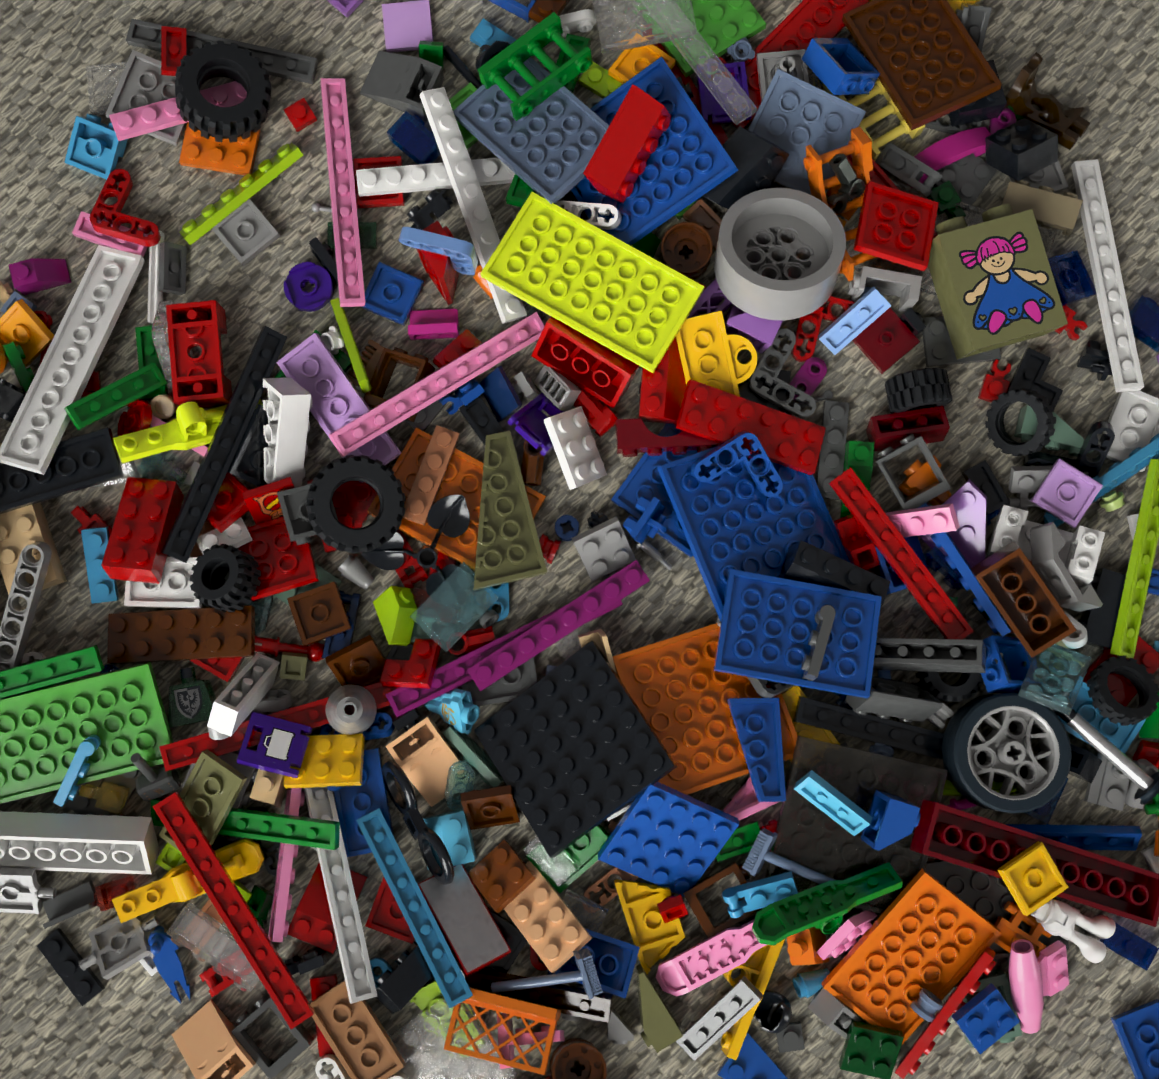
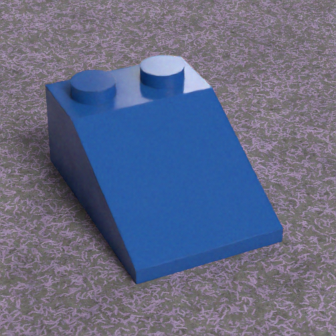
(612, 960)

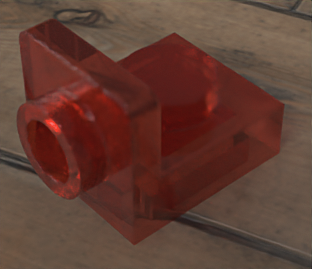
(109, 890)

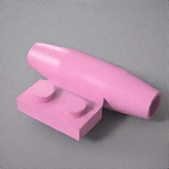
(1035, 977)

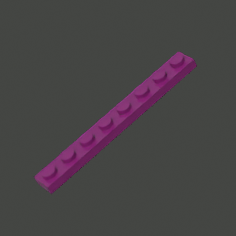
(558, 625)

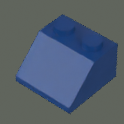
(891, 820)

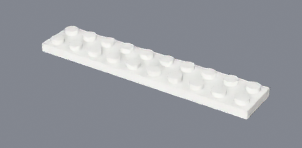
(70, 359)

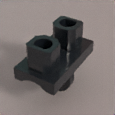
(1095, 360)

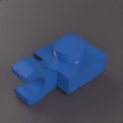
(464, 395)

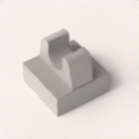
(525, 386)

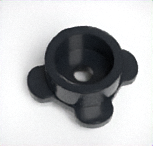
(596, 519)

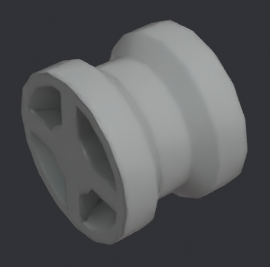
(938, 719)

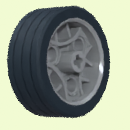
(1006, 753)

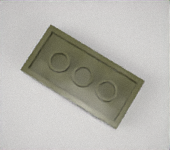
(209, 794)

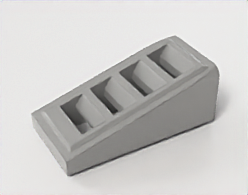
(571, 391)

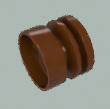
(687, 237)
(577, 1050)

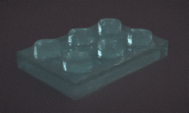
(453, 607)
(1055, 678)

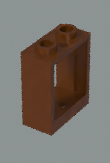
(385, 369)
(697, 908)

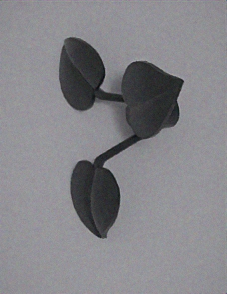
(450, 517)

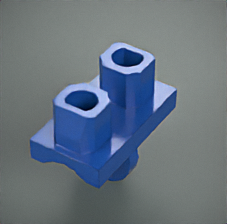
(649, 522)

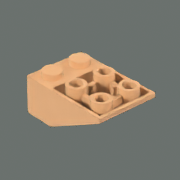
(425, 759)
(211, 1046)

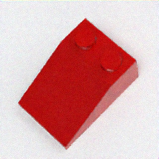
(313, 917)

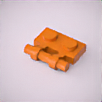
(1011, 932)

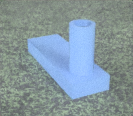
(854, 320)

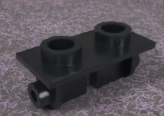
(435, 203)

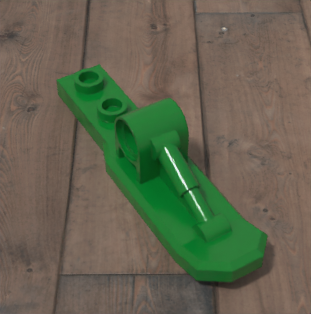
(823, 905)

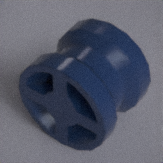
(569, 532)

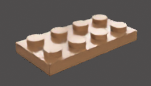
(356, 1035)

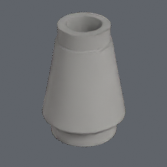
(356, 572)

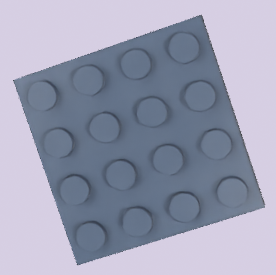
(800, 116)

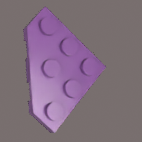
(970, 537)

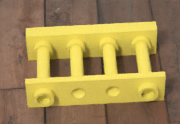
(889, 109)

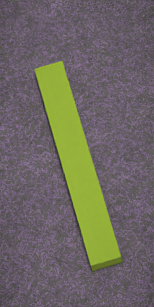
(1139, 568)

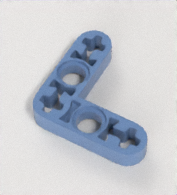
(461, 252)

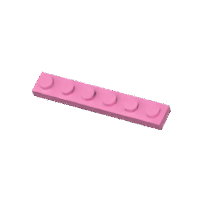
(166, 114)
(285, 873)

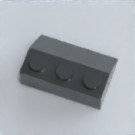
(896, 699)

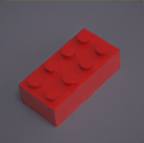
(585, 362)
(141, 530)

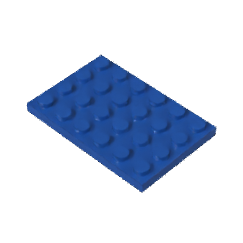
(769, 629)

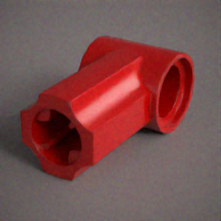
(597, 415)
(475, 639)

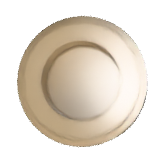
(163, 406)

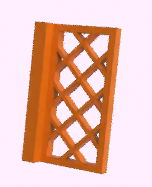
(513, 1007)

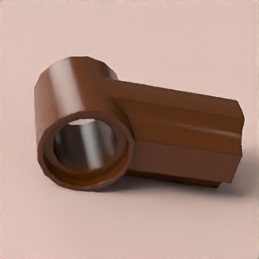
(532, 466)

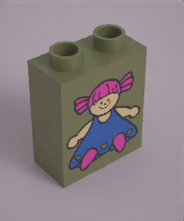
(994, 281)

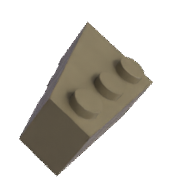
(1048, 207)

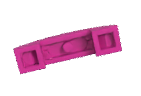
(954, 148)

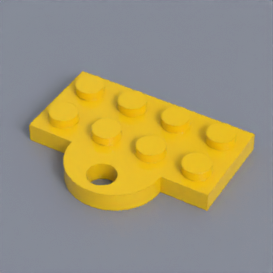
(711, 353)

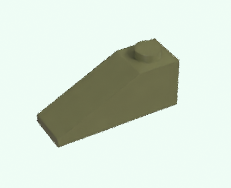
(656, 1020)

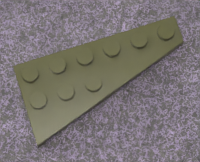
(506, 529)

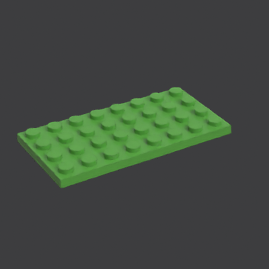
(48, 724)

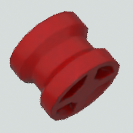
(549, 548)

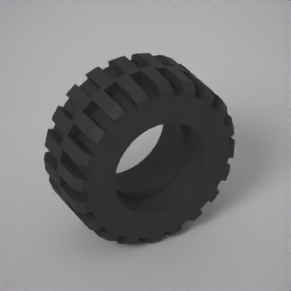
(227, 62)
(355, 469)

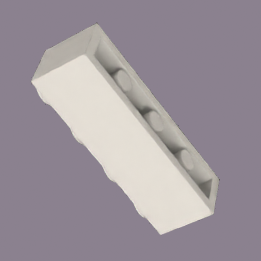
(243, 694)

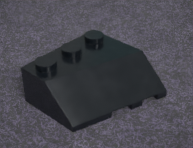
(757, 167)

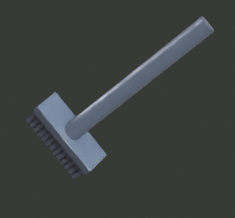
(761, 852)
(586, 973)

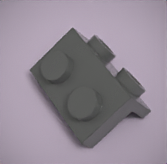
(975, 20)

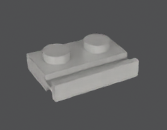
(1107, 787)

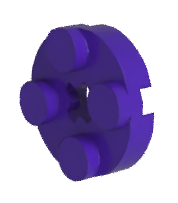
(296, 280)

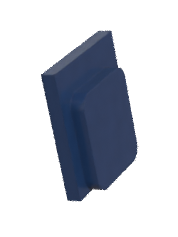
(500, 394)

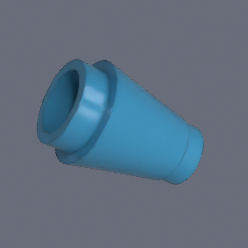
(809, 982)

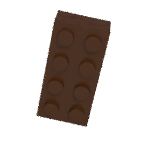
(1023, 599)

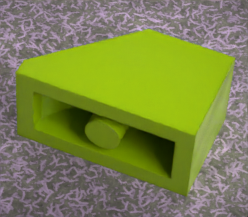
(394, 613)

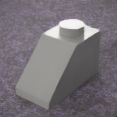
(833, 1012)

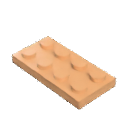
(547, 922)

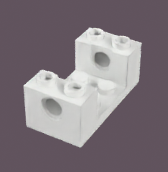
(1078, 553)

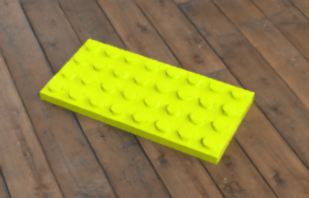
(592, 282)

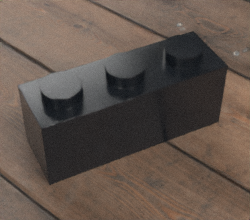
(1102, 621)

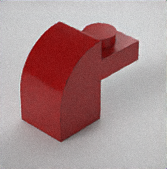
(857, 546)

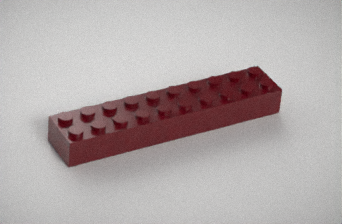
(988, 845)

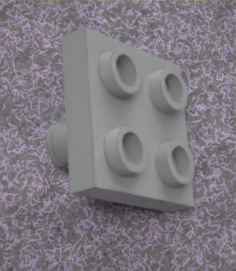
(787, 61)

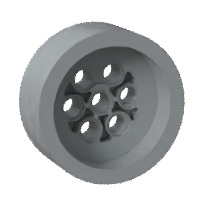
(779, 253)

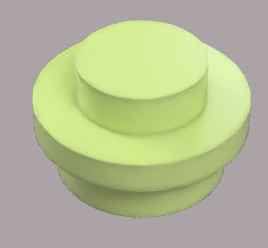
(1112, 501)

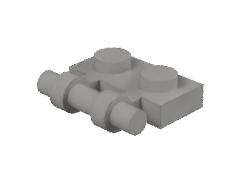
(1024, 481)

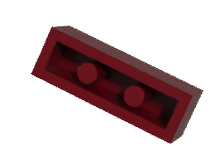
(891, 428)

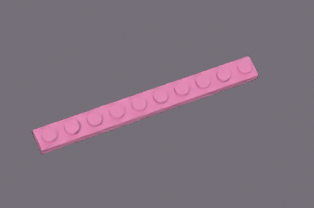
(342, 193)
(436, 385)

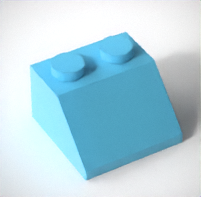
(455, 835)

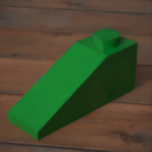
(860, 458)

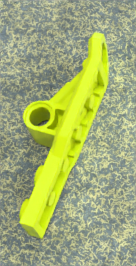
(188, 430)

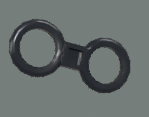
(416, 823)

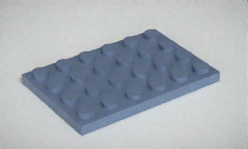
(543, 148)

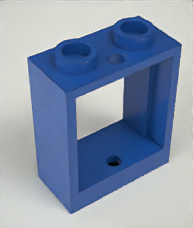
(840, 66)
(1015, 654)

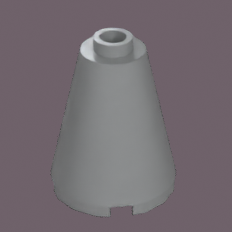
(364, 711)

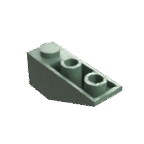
(1063, 437)

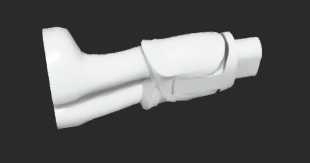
(1060, 920)

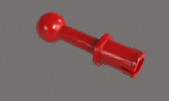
(274, 646)

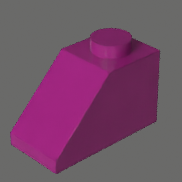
(39, 274)

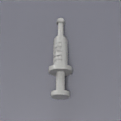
(651, 551)

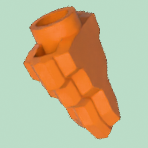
(920, 476)

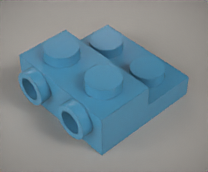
(94, 146)

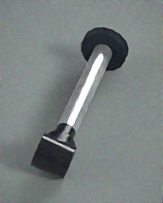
(1147, 784)

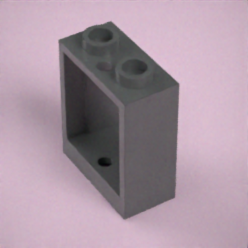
(923, 495)
(299, 1032)

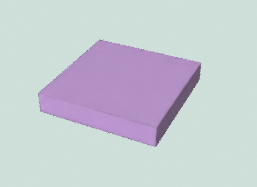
(406, 25)
(1066, 493)

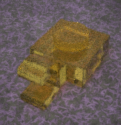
(109, 796)

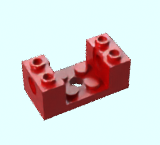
(202, 377)

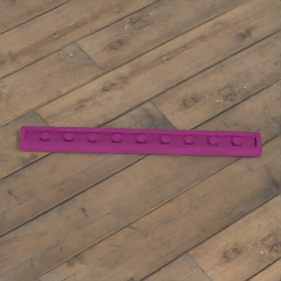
(455, 673)

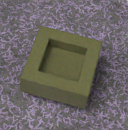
(293, 666)

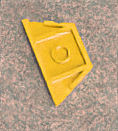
(645, 921)

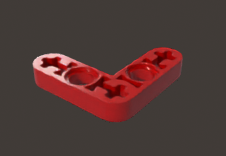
(114, 216)
(815, 318)

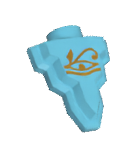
(456, 709)

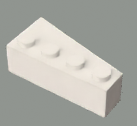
(286, 430)

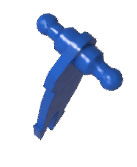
(168, 961)

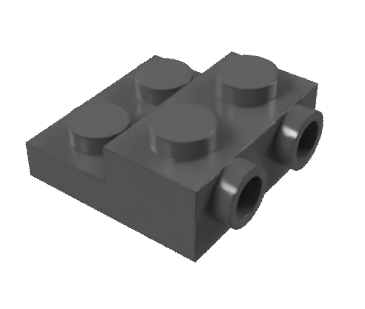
(295, 514)

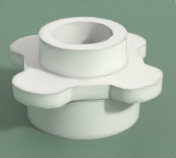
(333, 340)

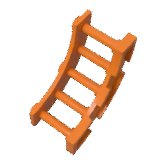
(861, 150)

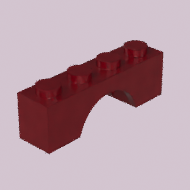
(635, 438)

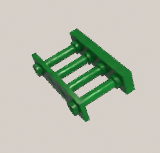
(522, 49)

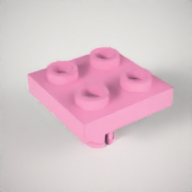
(845, 936)

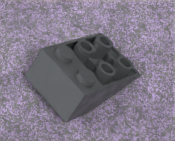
(400, 80)

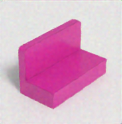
(433, 324)

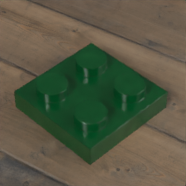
(871, 1050)

